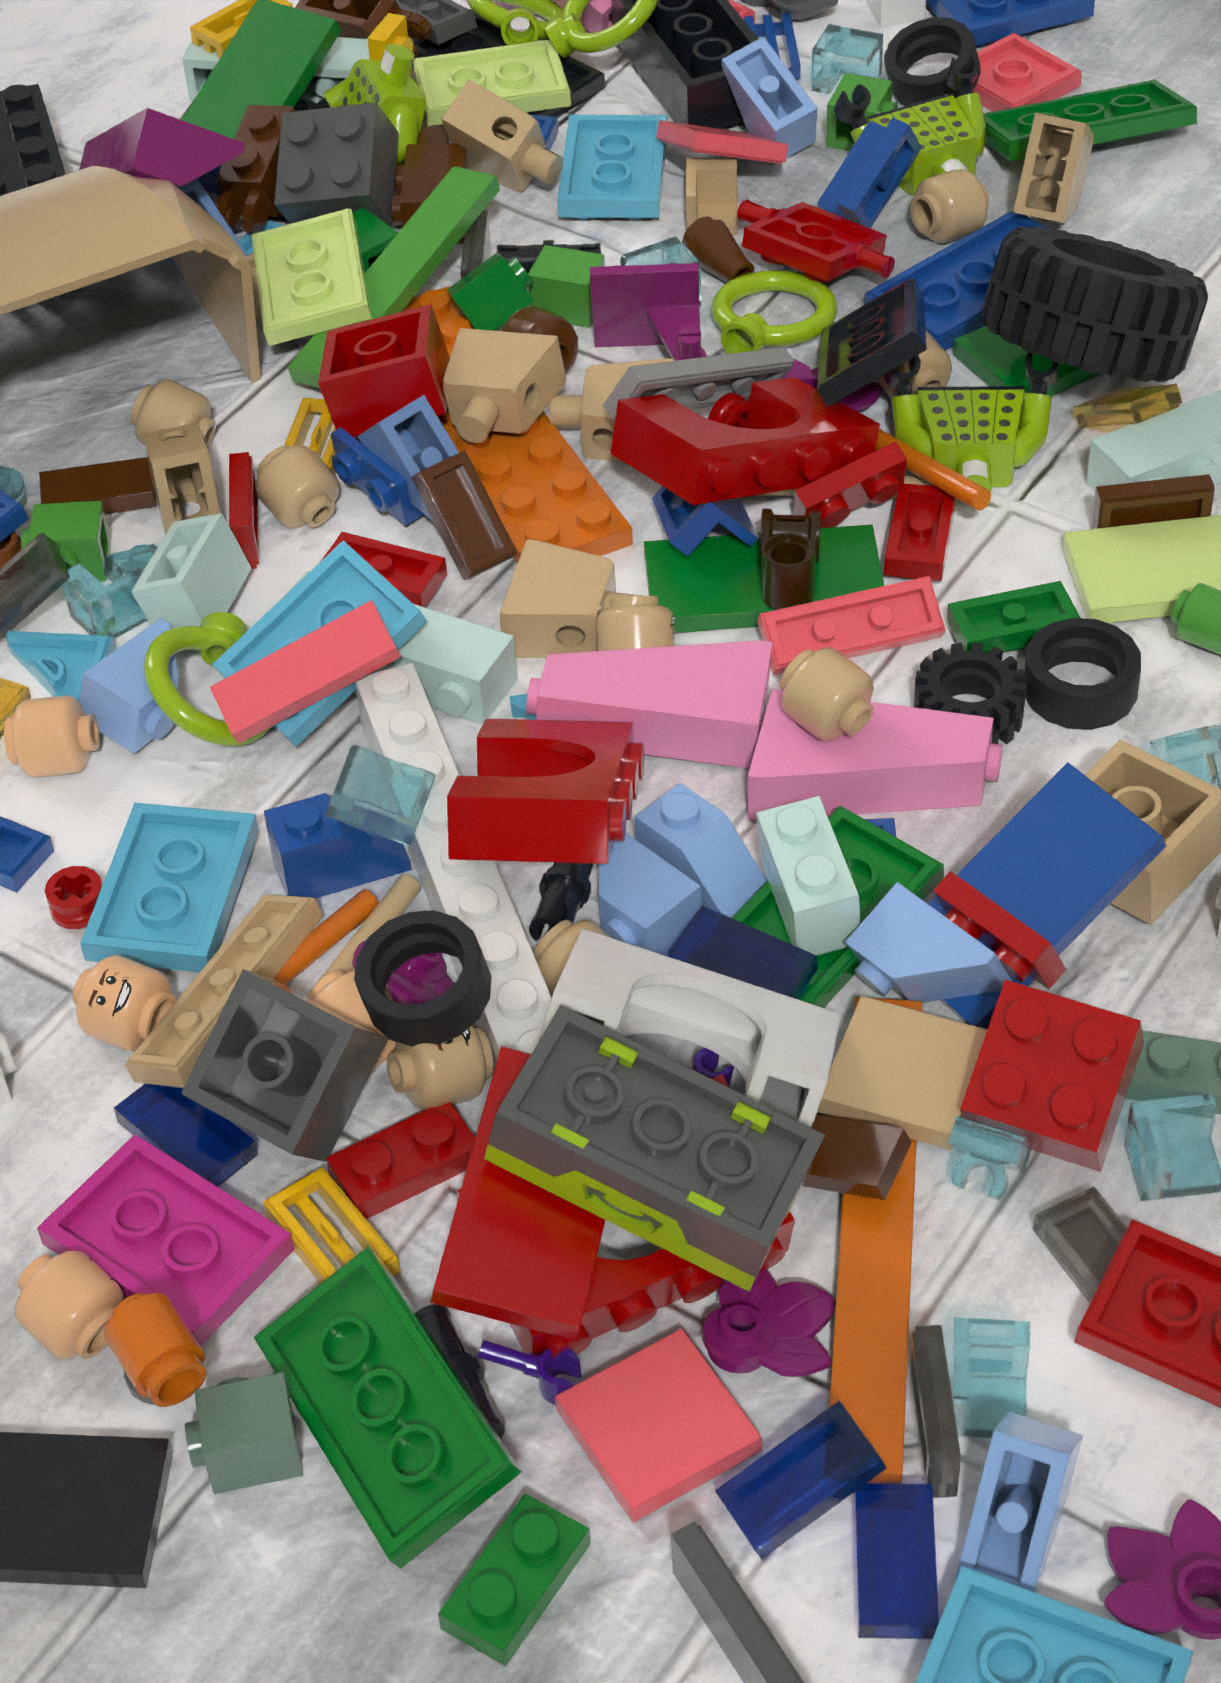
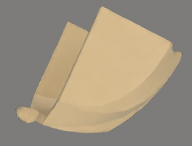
(113, 223)

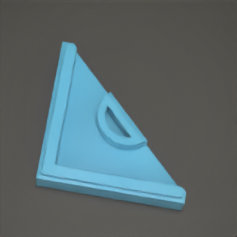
(59, 658)

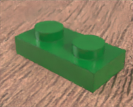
(1009, 617)
(514, 1579)

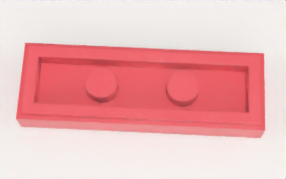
(855, 622)
(305, 671)

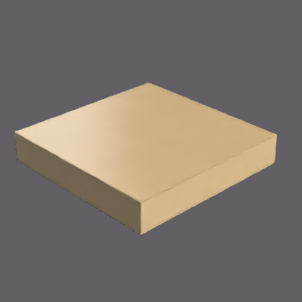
(902, 1070)

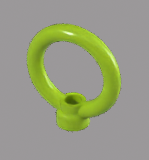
(502, 18)
(569, 34)
(751, 330)
(213, 638)

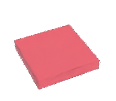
(1022, 74)
(721, 142)
(658, 1424)

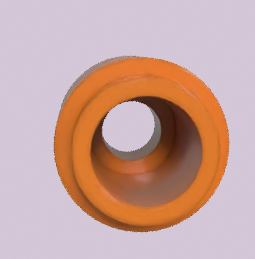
(156, 1348)

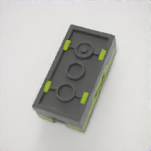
(653, 1147)

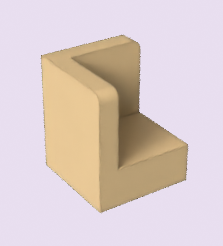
(712, 190)

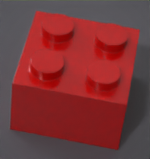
(383, 367)
(1054, 1073)

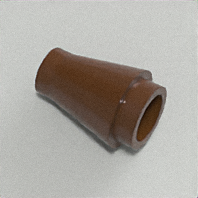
(716, 249)

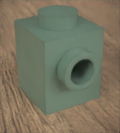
(244, 1433)

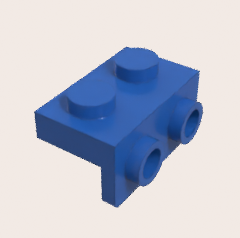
(373, 476)

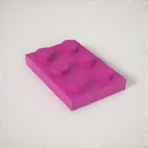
(169, 1234)

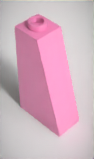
(682, 699)
(892, 765)

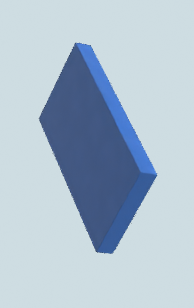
(957, 279)
(1057, 867)

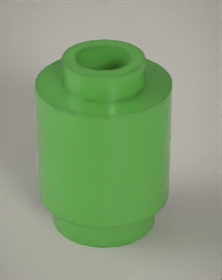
(1199, 617)

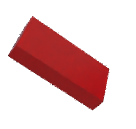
(244, 505)

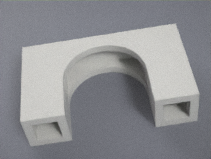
(770, 1038)

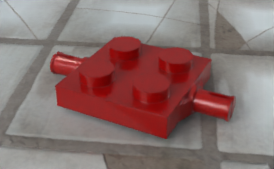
(813, 241)

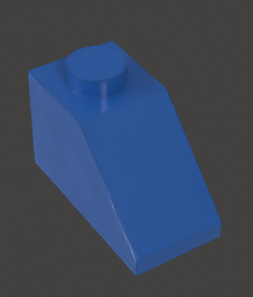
(325, 855)

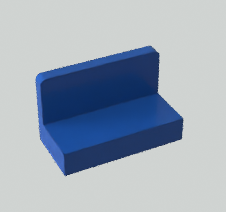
(871, 172)
(690, 524)

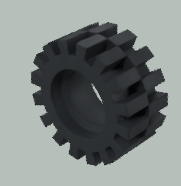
(977, 675)

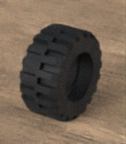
(1094, 304)

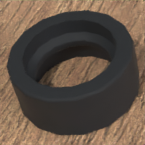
(921, 40)
(1082, 705)
(405, 939)

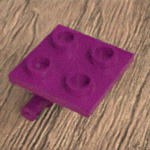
(648, 307)

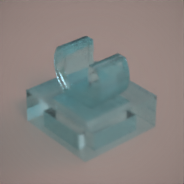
(987, 1148)

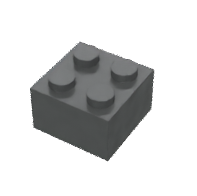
(336, 162)
(284, 1066)

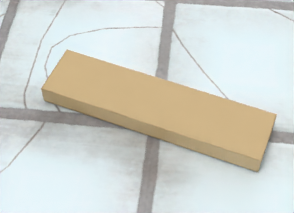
(259, 945)

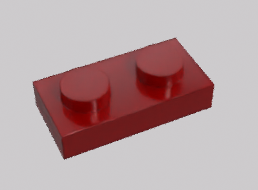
(866, 480)
(919, 532)
(408, 570)
(1015, 944)
(403, 1159)

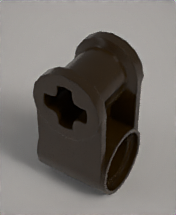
(789, 557)

